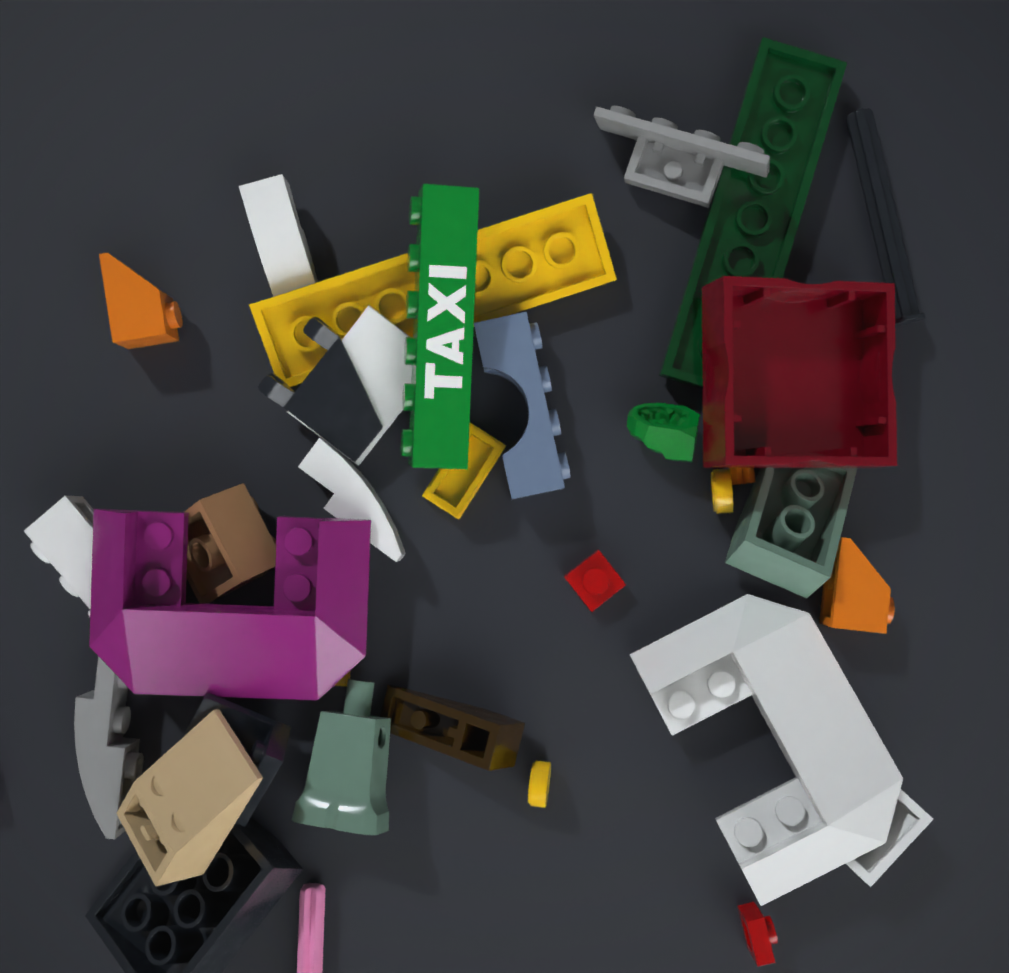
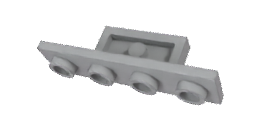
(678, 161)

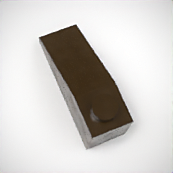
(454, 728)

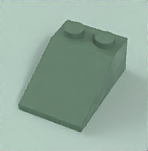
(792, 526)

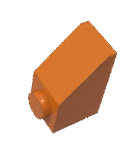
(136, 308)
(856, 593)

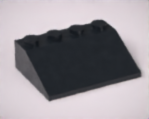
(196, 920)

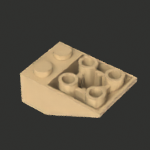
(189, 801)

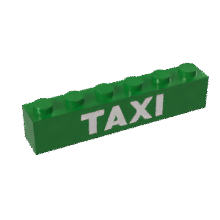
(441, 326)

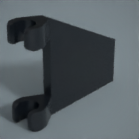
(330, 397)

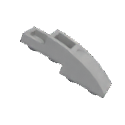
(105, 757)

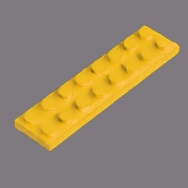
(516, 269)

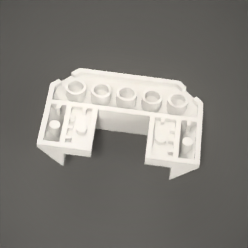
(842, 769)

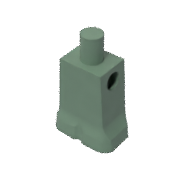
(348, 768)

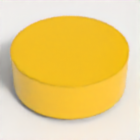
(722, 491)
(539, 783)

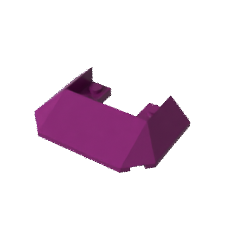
(228, 650)

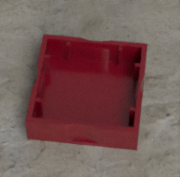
(798, 374)

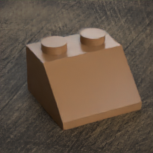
(227, 544)

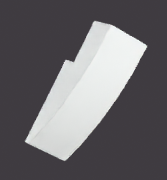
(278, 234)
(352, 496)

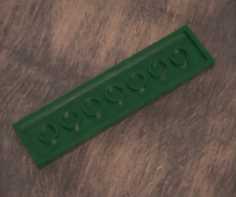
(755, 216)

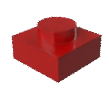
(594, 580)
(758, 933)

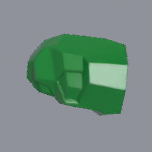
(665, 429)

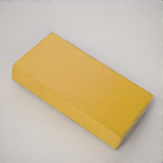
(456, 488)

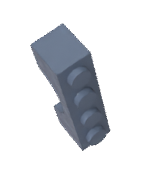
(508, 351)

